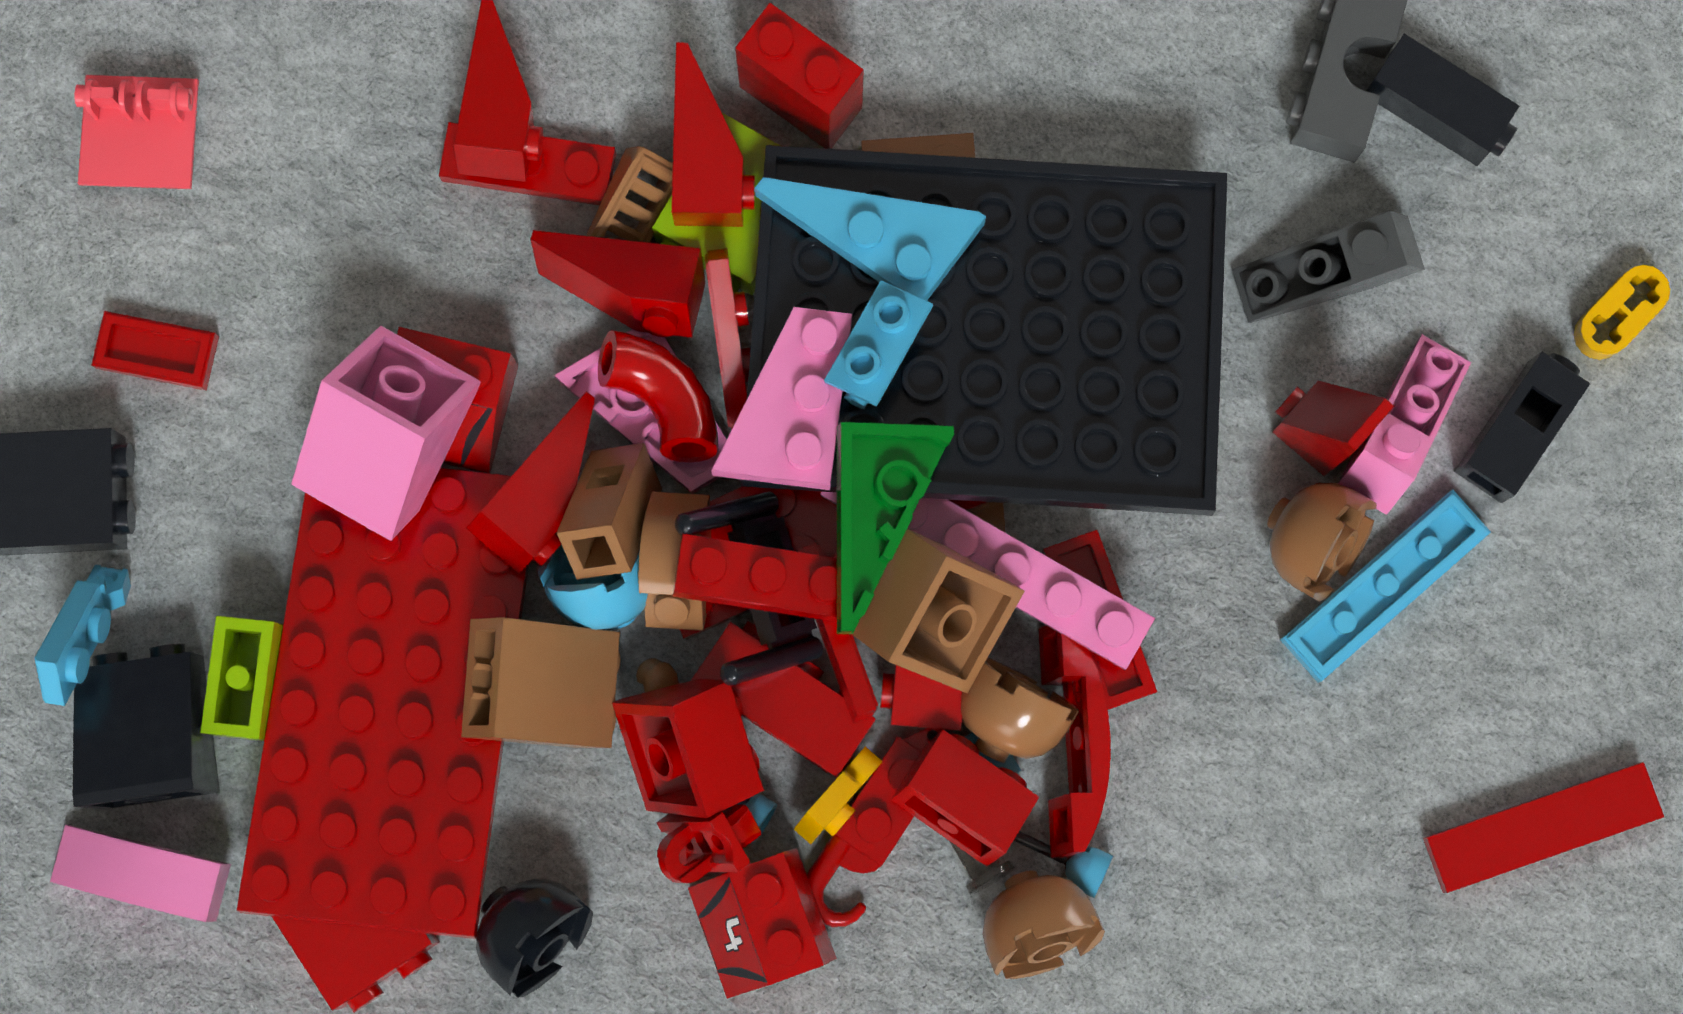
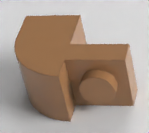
(659, 562)

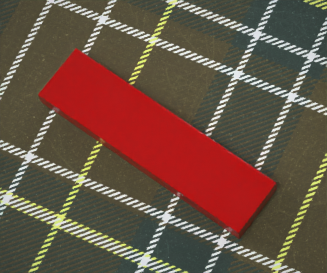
(1543, 827)

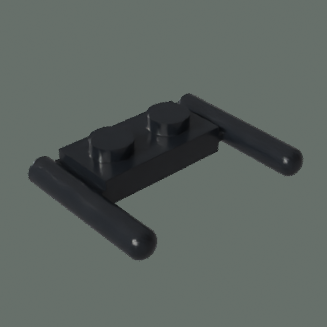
(786, 635)

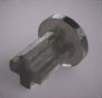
(982, 875)

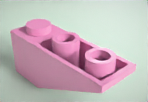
(1398, 445)

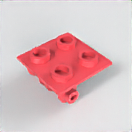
(137, 131)

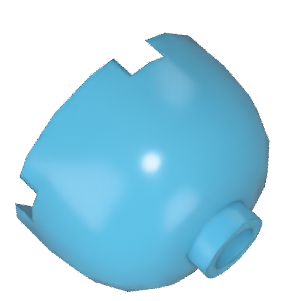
(594, 601)

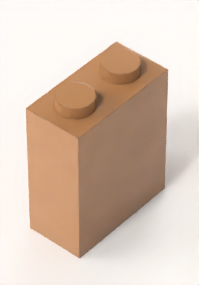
(540, 683)

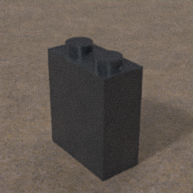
(65, 491)

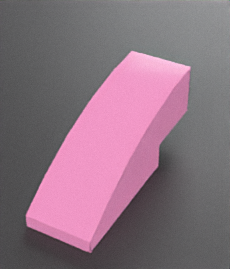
(140, 873)

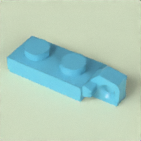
(77, 631)

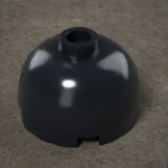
(527, 931)

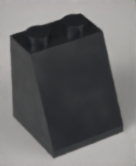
(142, 730)

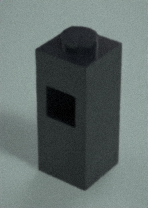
(1444, 101)
(1523, 426)

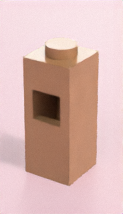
(608, 511)

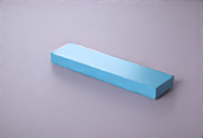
(1385, 586)

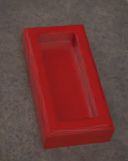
(155, 350)

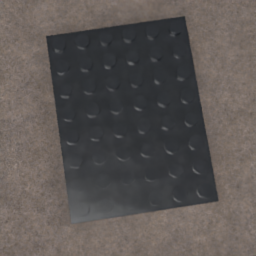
(1060, 341)

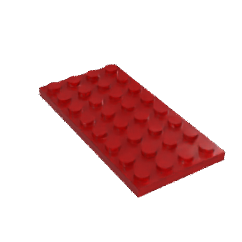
(363, 777)

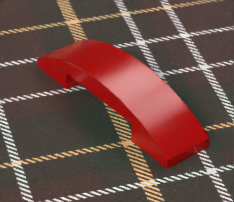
(1088, 743)

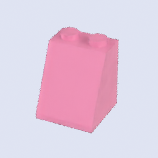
(382, 431)

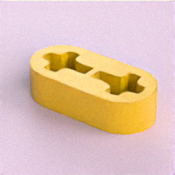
(1612, 303)

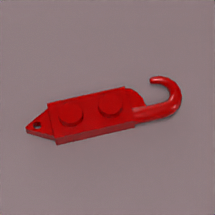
(871, 830)

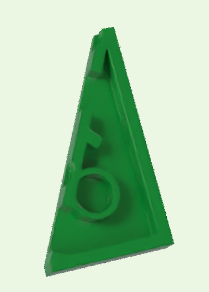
(879, 484)

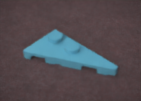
(881, 235)

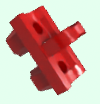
(705, 844)

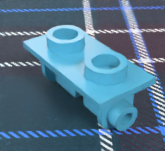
(878, 344)

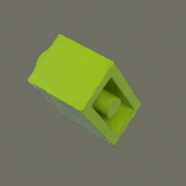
(241, 677)

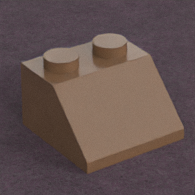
(937, 612)

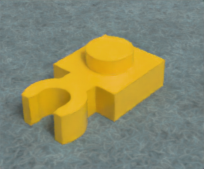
(832, 807)

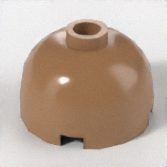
(1319, 534)
(1014, 714)
(1037, 923)

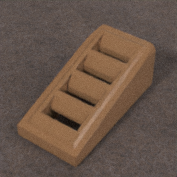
(626, 179)

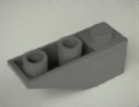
(1329, 267)

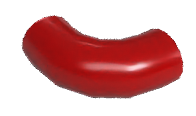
(668, 389)

